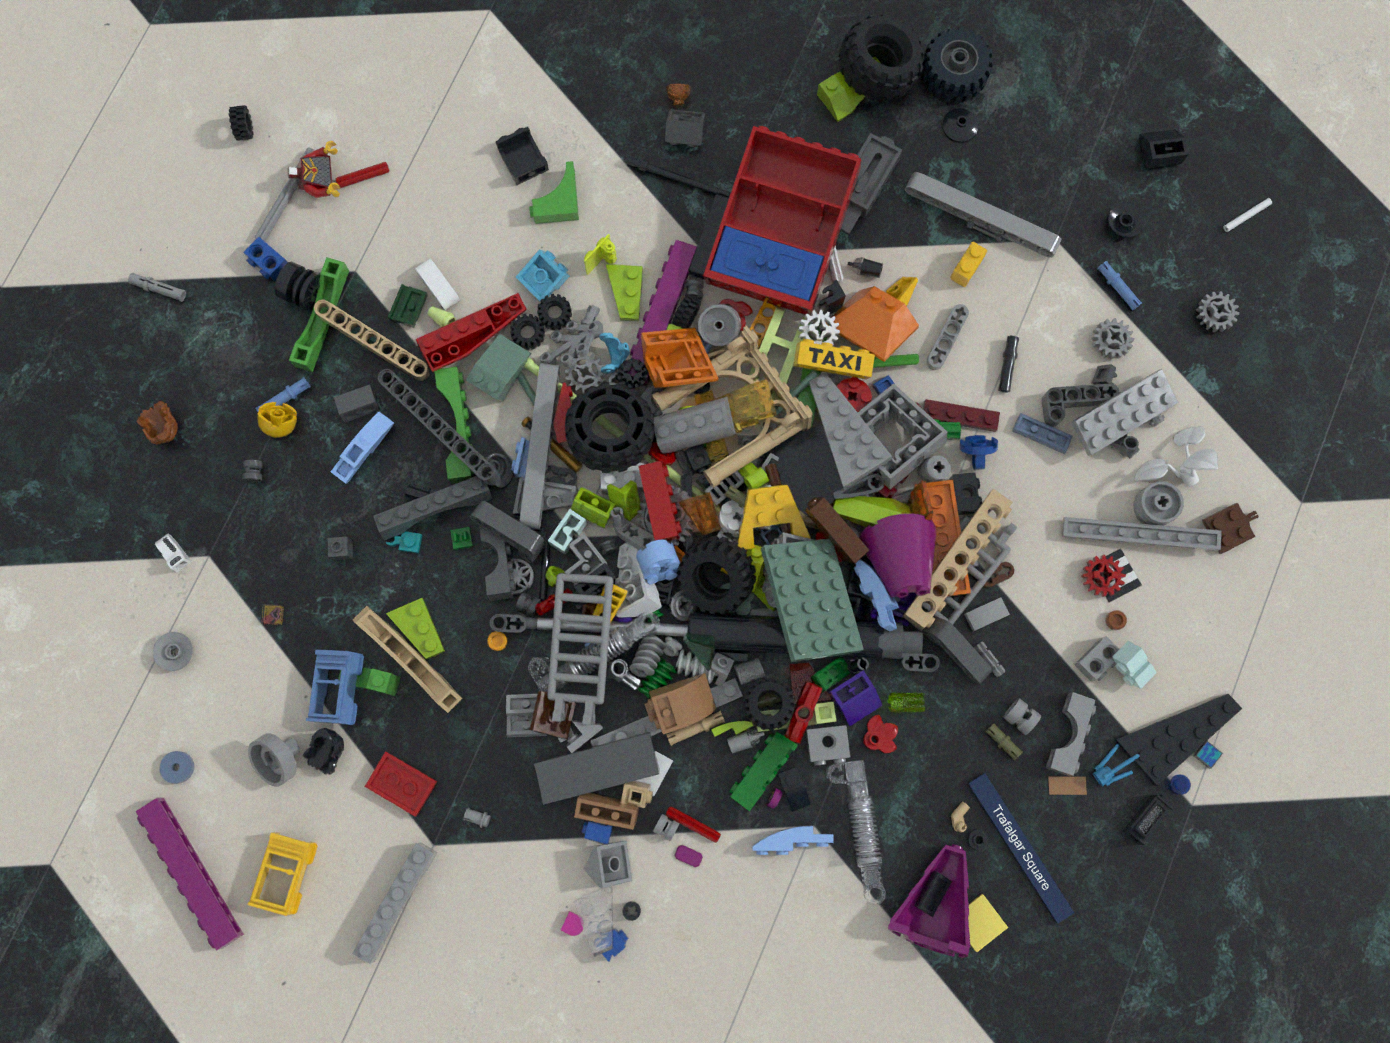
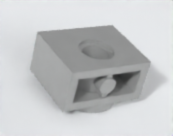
(819, 753)

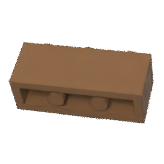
(606, 811)

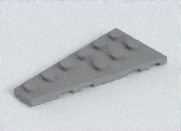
(849, 437)

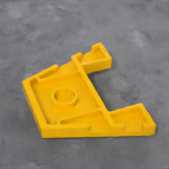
(769, 507)

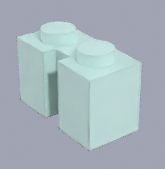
(570, 525)
(1133, 665)

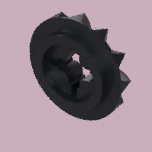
(639, 378)

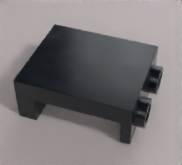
(521, 155)

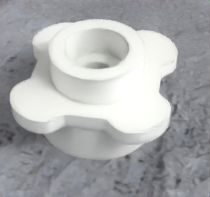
(672, 647)

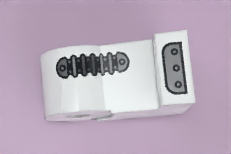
(172, 553)

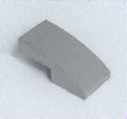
(986, 614)

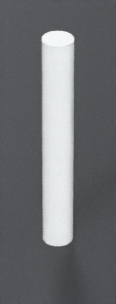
(1256, 209)

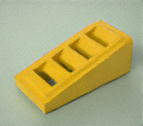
(616, 603)

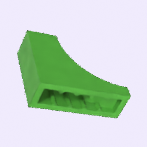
(560, 203)
(377, 681)

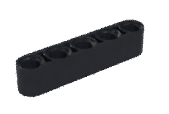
(708, 237)

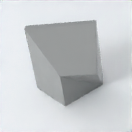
(609, 864)

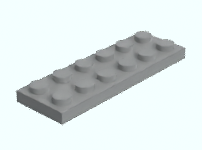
(1124, 412)

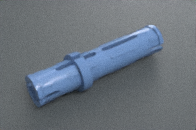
(1119, 285)
(289, 393)

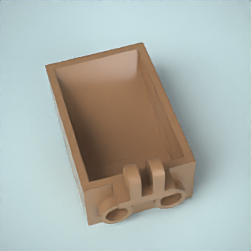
(680, 704)

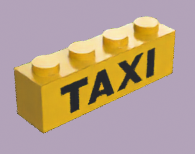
(834, 360)

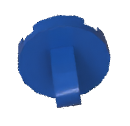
(978, 447)

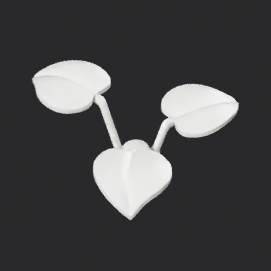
(1201, 460)

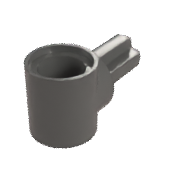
(623, 674)

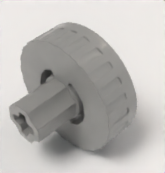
(273, 758)

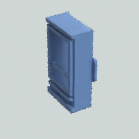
(350, 666)

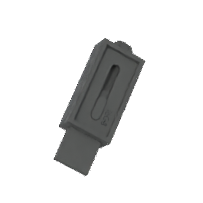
(878, 161)

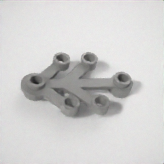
(573, 344)

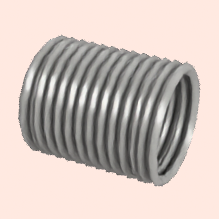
(749, 671)

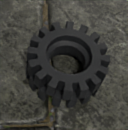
(241, 122)
(554, 301)
(686, 312)
(527, 321)

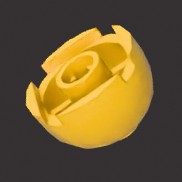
(276, 420)

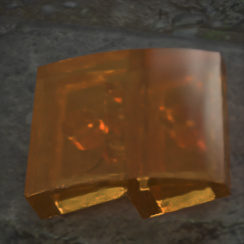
(920, 502)

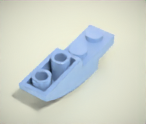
(361, 446)
(874, 588)
(783, 840)

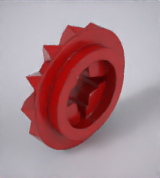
(657, 455)

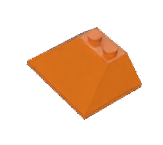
(875, 322)
(676, 358)

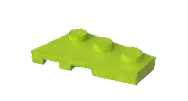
(626, 286)
(418, 627)

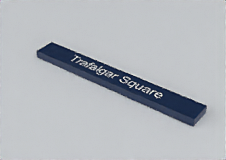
(1021, 848)

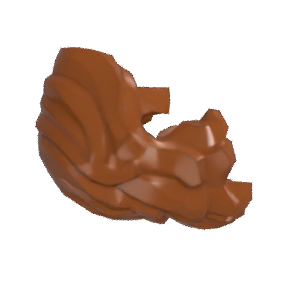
(158, 423)

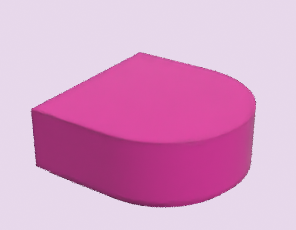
(572, 924)

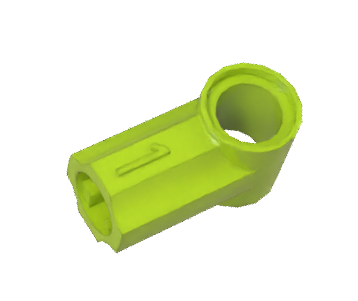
(753, 476)

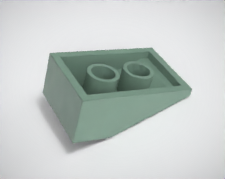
(499, 367)

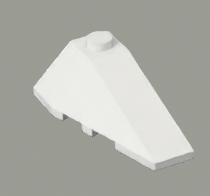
(640, 595)

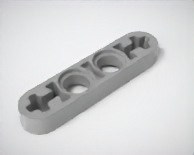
(948, 337)

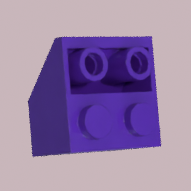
(856, 698)

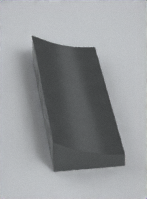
(596, 768)

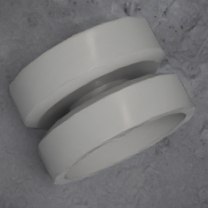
(727, 316)
(1158, 504)

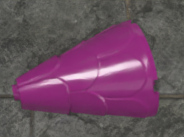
(949, 927)

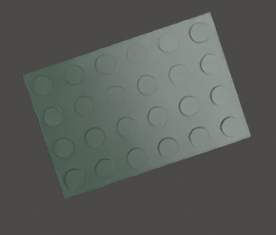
(811, 599)

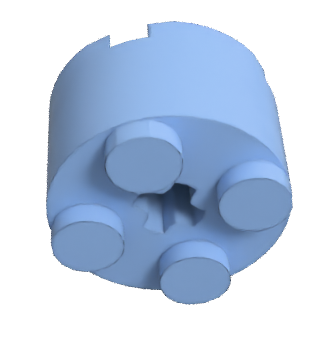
(658, 561)

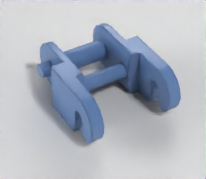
(762, 534)

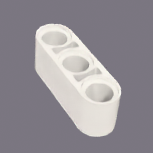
(437, 284)

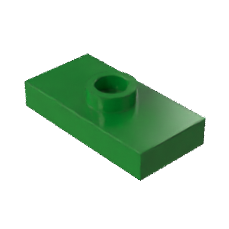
(831, 674)

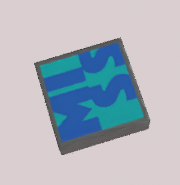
(1208, 754)

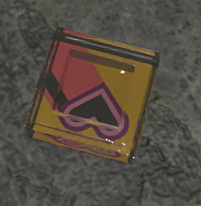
(272, 614)

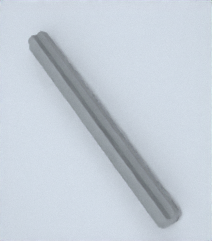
(279, 205)

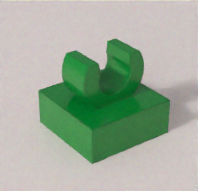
(461, 538)

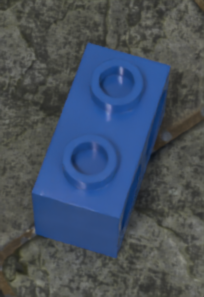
(268, 257)

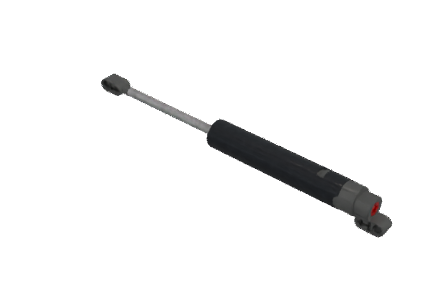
(754, 634)

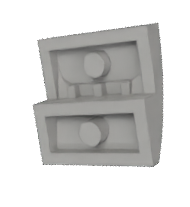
(519, 715)

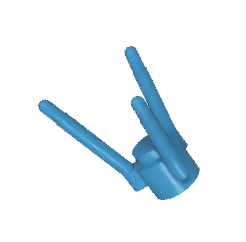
(1105, 775)

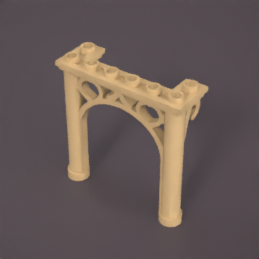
(797, 415)

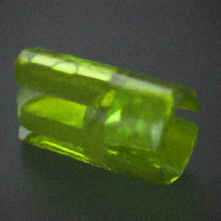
(906, 702)

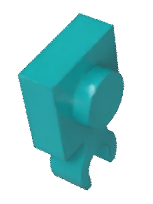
(407, 542)

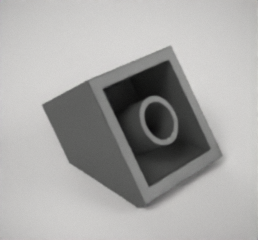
(684, 127)

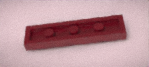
(966, 415)

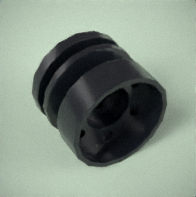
(297, 285)

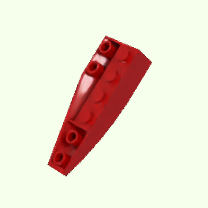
(468, 333)

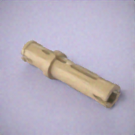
(698, 727)

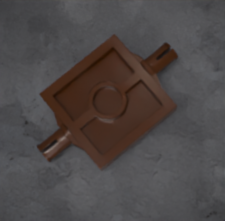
(1233, 526)

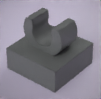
(1104, 374)

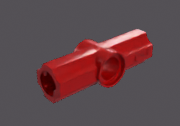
(807, 700)

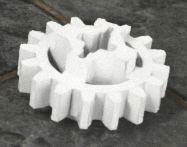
(826, 330)

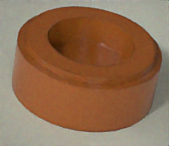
(1116, 620)

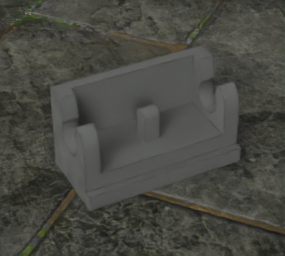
(356, 403)

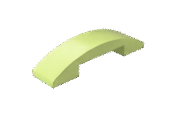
(822, 714)

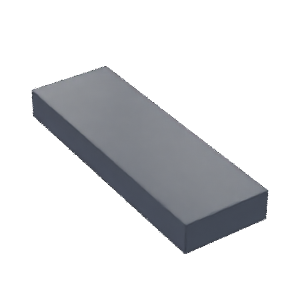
(1042, 433)

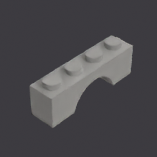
(1079, 711)

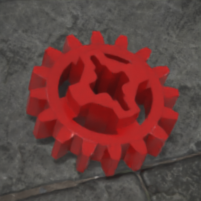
(1103, 584)

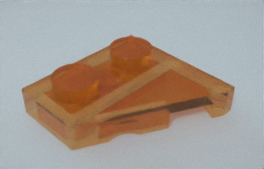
(702, 513)

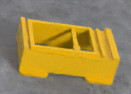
(290, 848)

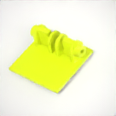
(604, 250)

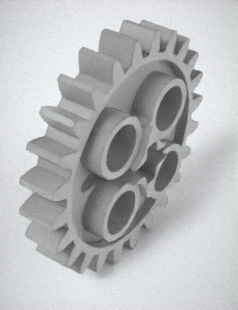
(684, 519)

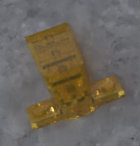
(746, 406)

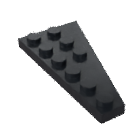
(1174, 739)

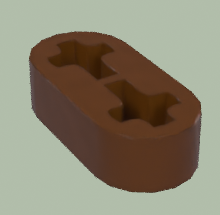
(1000, 578)

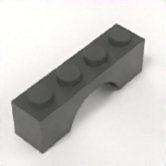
(499, 582)

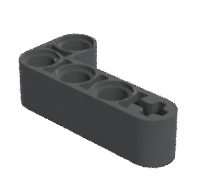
(1080, 399)
(508, 529)
(958, 649)

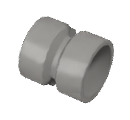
(1017, 711)

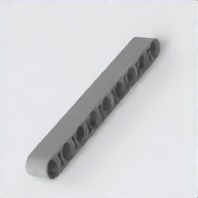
(983, 214)
(539, 446)

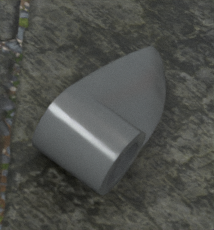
(861, 487)

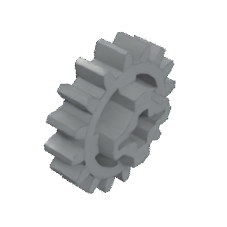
(1226, 311)
(1112, 347)
(596, 377)

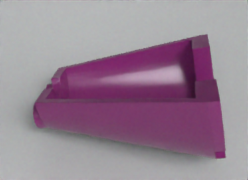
(902, 553)

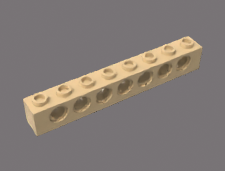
(993, 501)

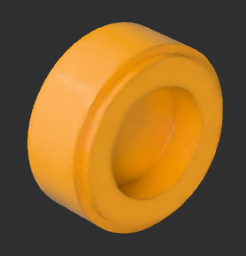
(497, 641)

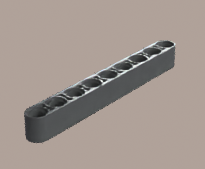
(444, 432)

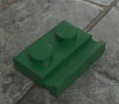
(407, 305)

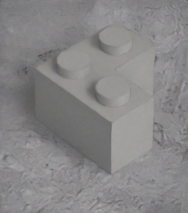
(587, 555)

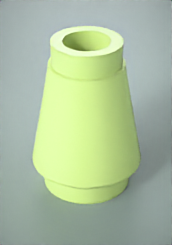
(441, 316)

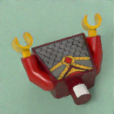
(315, 172)

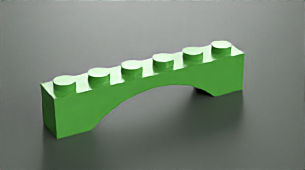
(311, 340)
(449, 385)

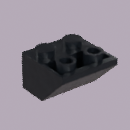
(1163, 148)

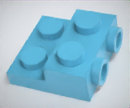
(543, 274)

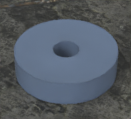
(168, 763)

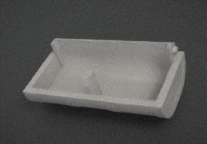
(694, 426)

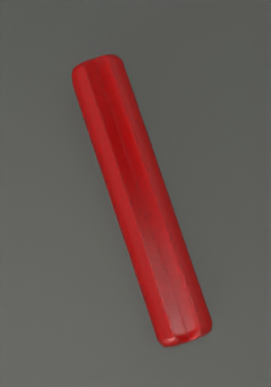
(362, 174)
(693, 824)

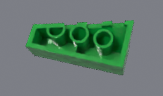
(762, 771)

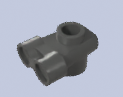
(1126, 445)

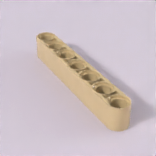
(366, 333)

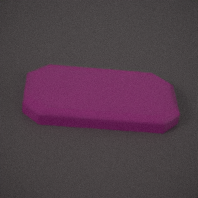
(688, 856)

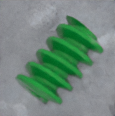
(658, 679)

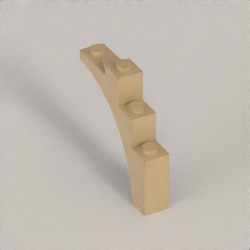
(408, 658)

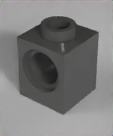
(340, 548)

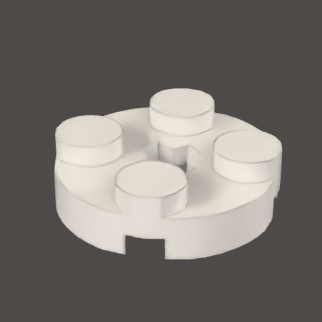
(727, 515)

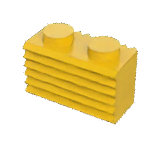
(968, 264)

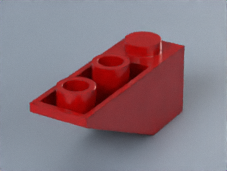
(560, 416)

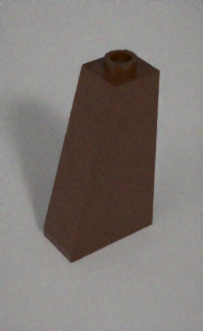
(835, 529)

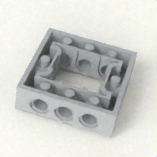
(925, 432)

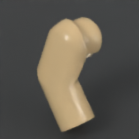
(958, 819)

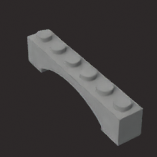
(393, 903)

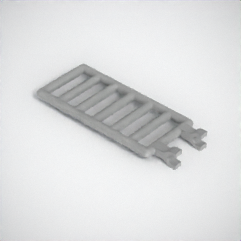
(982, 578)
(603, 640)

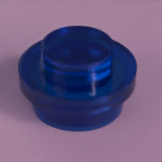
(1180, 784)

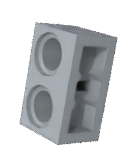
(1095, 655)

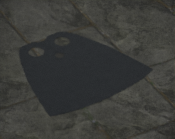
(807, 466)

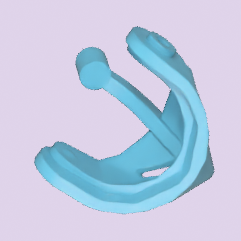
(615, 349)

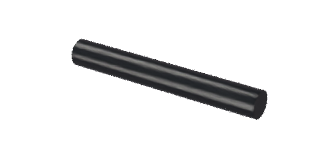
(544, 567)

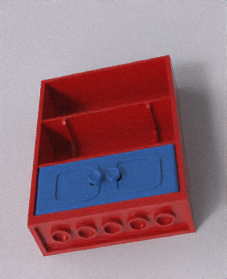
(782, 220)

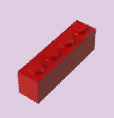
(659, 501)

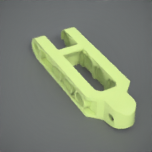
(770, 338)

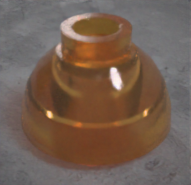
(678, 93)

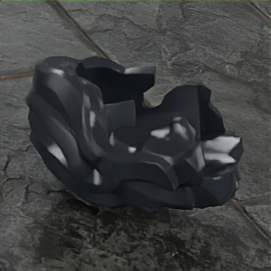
(324, 750)

